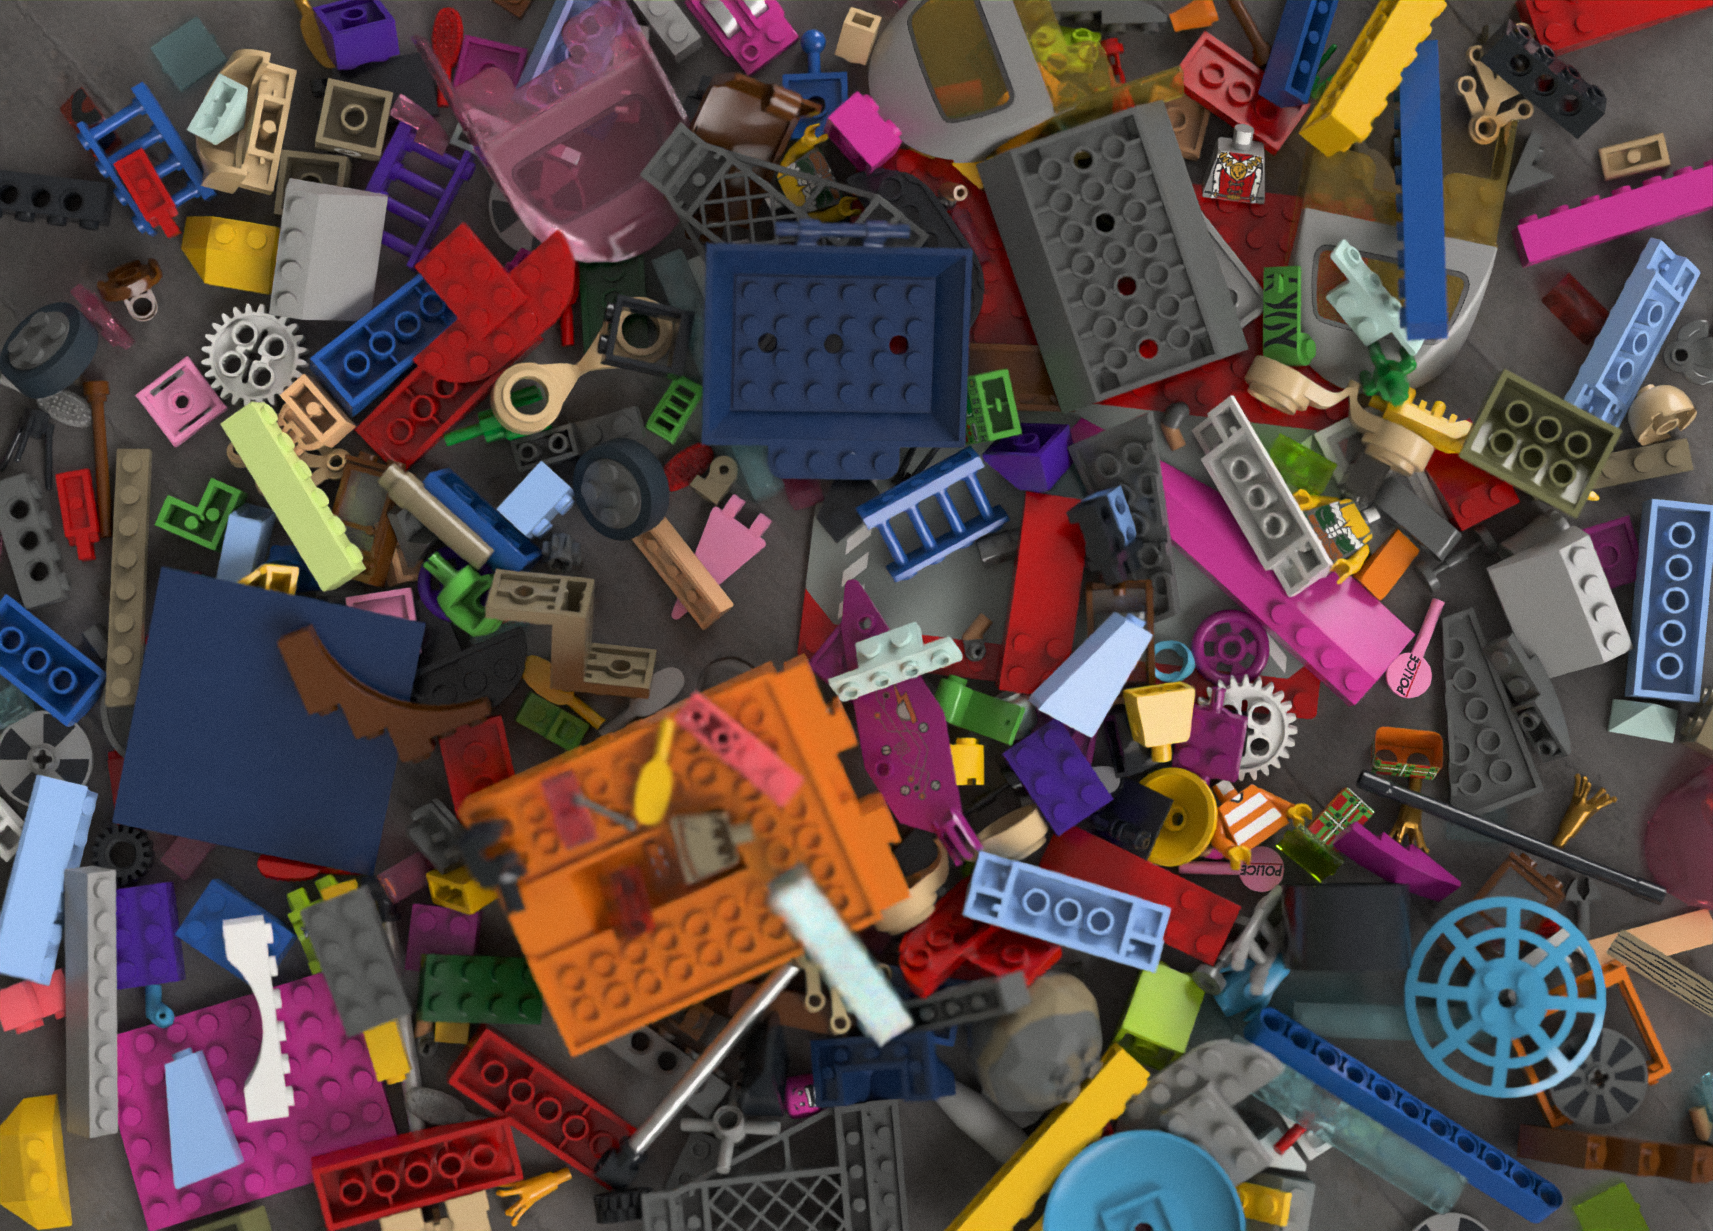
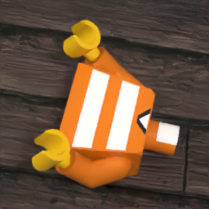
(1250, 819)

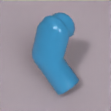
(155, 1009)

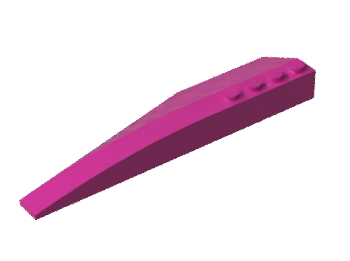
(1327, 627)

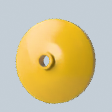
(1196, 803)

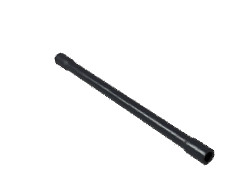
(1386, 788)

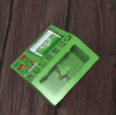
(990, 407)

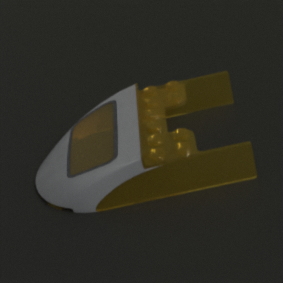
(994, 77)
(1339, 204)

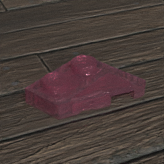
(96, 311)

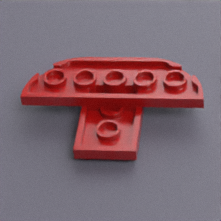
(494, 308)
(949, 939)

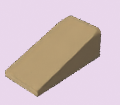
(1634, 157)

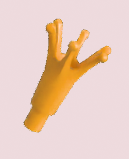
(532, 1190)

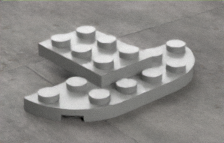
(1196, 1102)

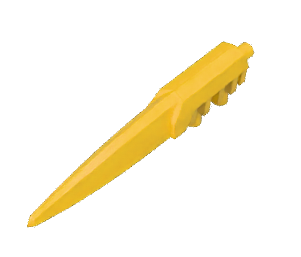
(1430, 425)

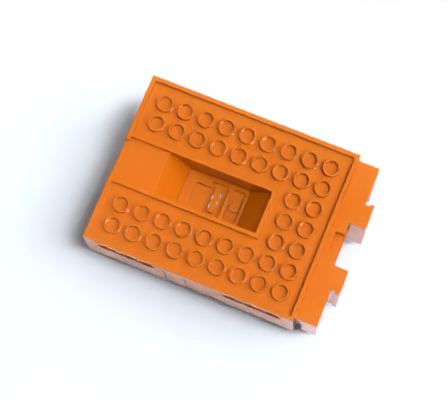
(719, 925)

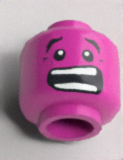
(800, 1097)

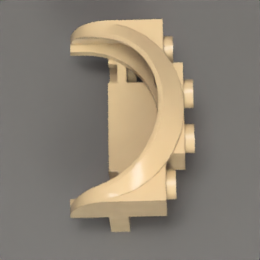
(252, 154)

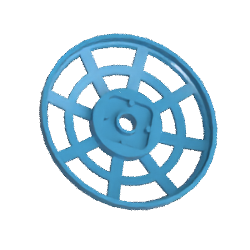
(1483, 991)

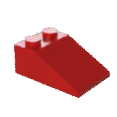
(1467, 491)

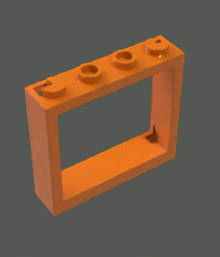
(1613, 973)

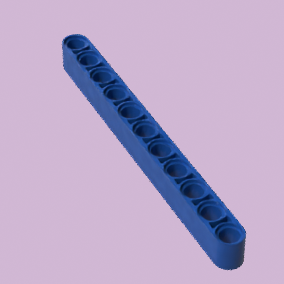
(1405, 1115)

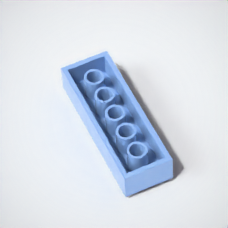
(1670, 601)

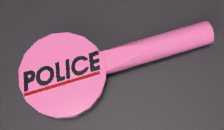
(1409, 672)
(1261, 875)

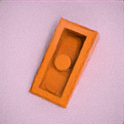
(1386, 565)

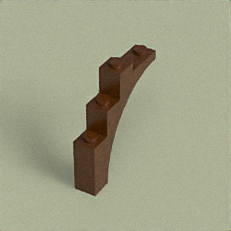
(411, 725)
(1616, 1154)

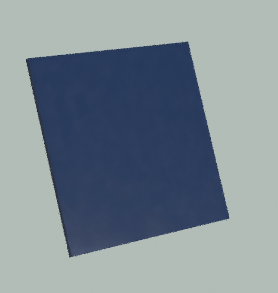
(227, 742)

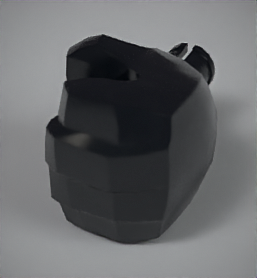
(496, 871)

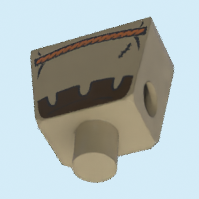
(708, 841)

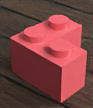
(28, 1003)

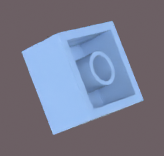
(537, 502)

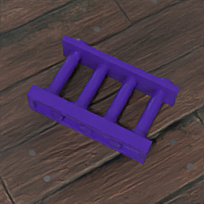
(391, 169)

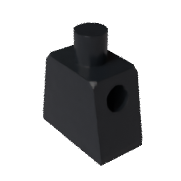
(1126, 754)

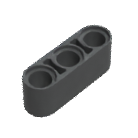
(1416, 519)

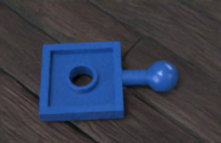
(828, 87)

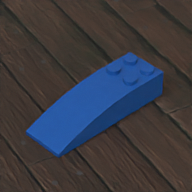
(381, 345)

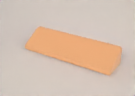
(684, 573)
(1667, 935)

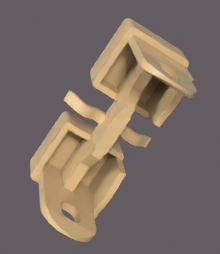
(463, 1212)

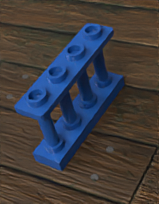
(160, 131)
(908, 495)

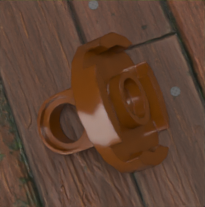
(132, 282)

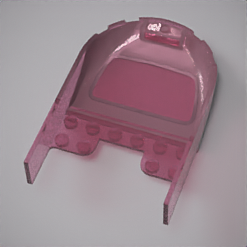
(597, 106)

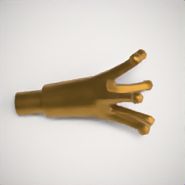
(1580, 810)
(1410, 821)

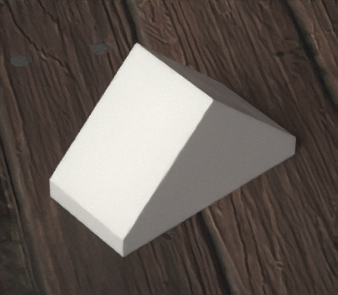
(1289, 1159)

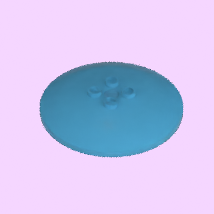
(1143, 1180)

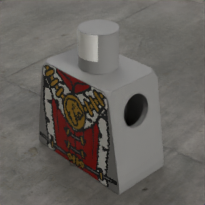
(1236, 168)

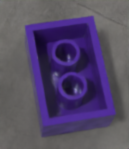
(1057, 776)
(146, 936)

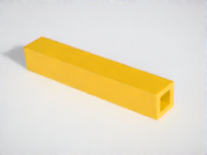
(384, 1041)

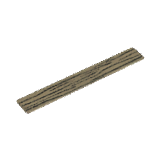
(1663, 971)

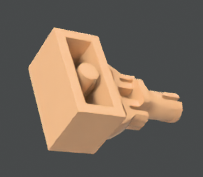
(312, 416)

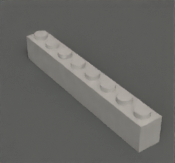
(91, 1001)

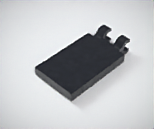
(398, 74)

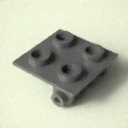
(699, 1155)

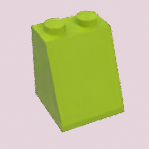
(1158, 1016)

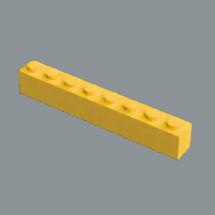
(1053, 1145)

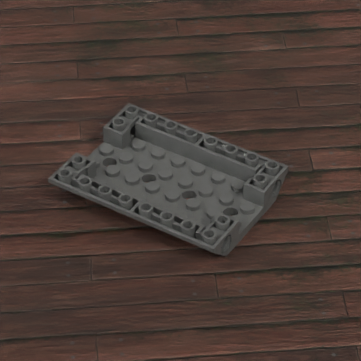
(1073, 269)

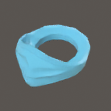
(1188, 661)

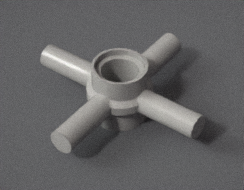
(730, 1137)

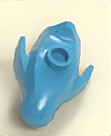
(1237, 995)

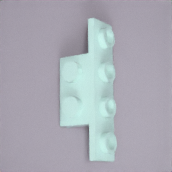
(1365, 301)
(892, 659)

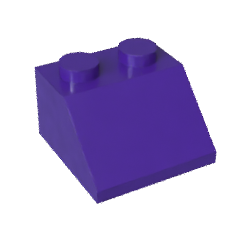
(356, 32)
(1034, 457)

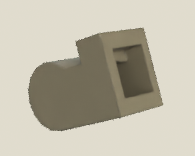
(718, 482)

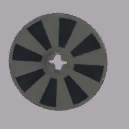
(1619, 1090)

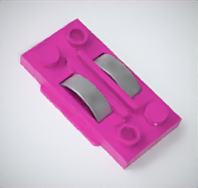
(745, 29)

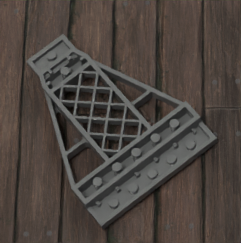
(691, 170)
(865, 1164)

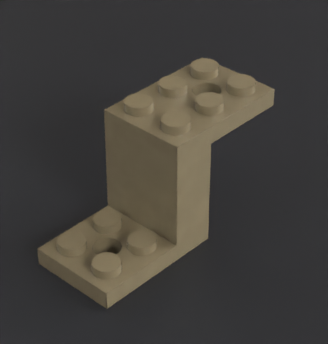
(569, 607)

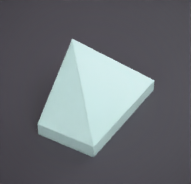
(221, 111)
(1643, 720)

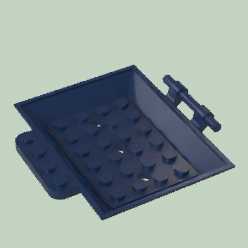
(847, 407)

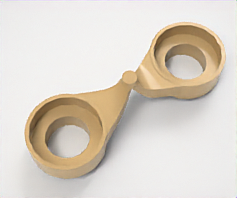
(561, 377)
(1291, 391)
(1008, 837)

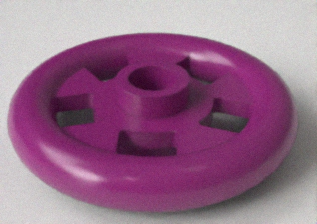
(1238, 621)

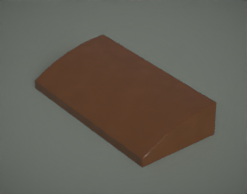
(1026, 371)

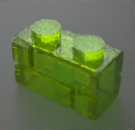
(1300, 465)

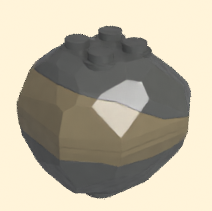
(1040, 1050)

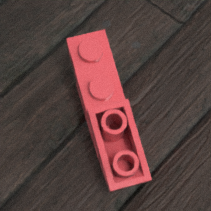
(739, 749)

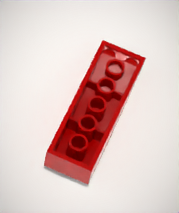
(1582, 23)
(423, 410)
(1042, 594)
(1197, 917)
(537, 1100)
(414, 1170)

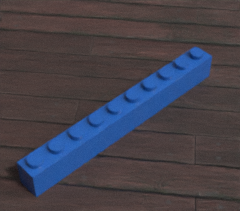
(1421, 197)

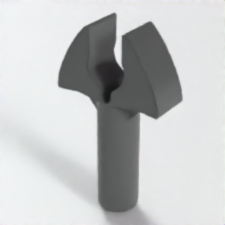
(1582, 905)

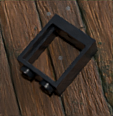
(679, 344)

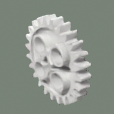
(227, 345)
(1272, 728)

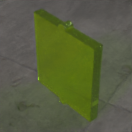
(1310, 852)
(1611, 1211)

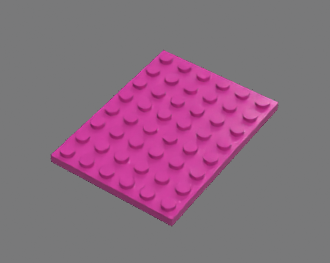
(332, 1090)

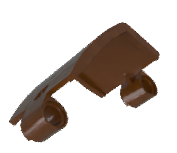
(751, 121)

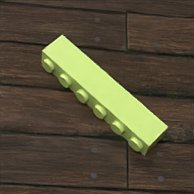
(293, 495)

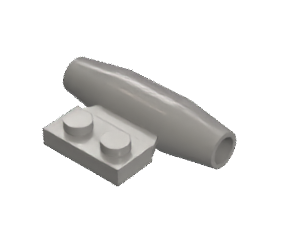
(986, 1122)

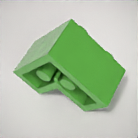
(207, 522)

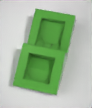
(551, 721)

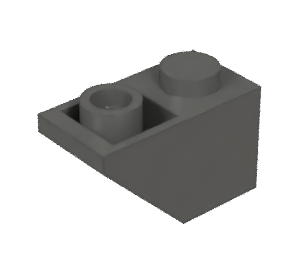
(699, 1021)

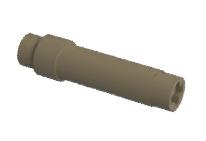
(411, 495)

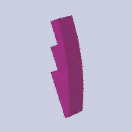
(1395, 863)

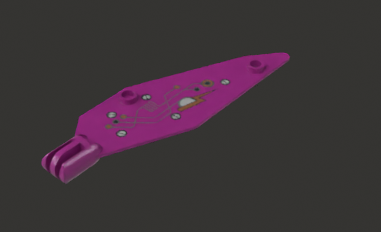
(906, 741)

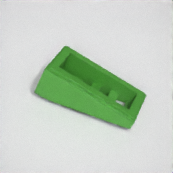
(660, 431)

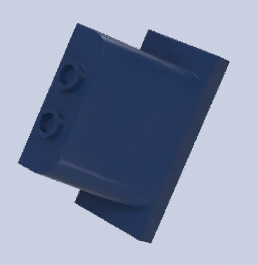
(863, 1071)

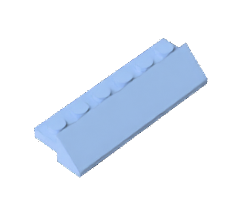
(1633, 333)
(35, 896)
(1066, 911)

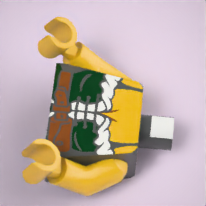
(830, 204)
(1340, 530)

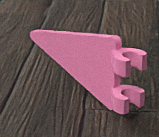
(727, 544)

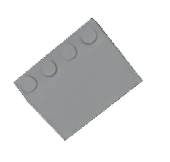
(327, 252)
(1561, 603)

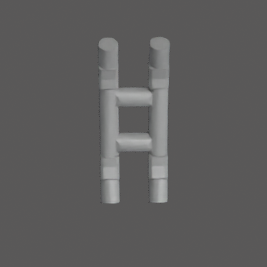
(1247, 944)

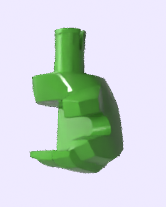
(462, 596)

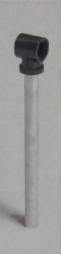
(389, 915)
(620, 1165)

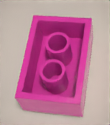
(862, 133)

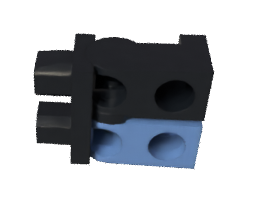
(1108, 534)

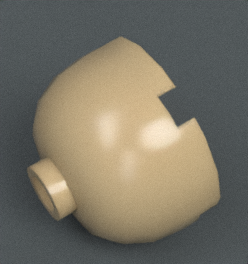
(1658, 412)

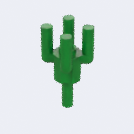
(1388, 376)
(489, 425)

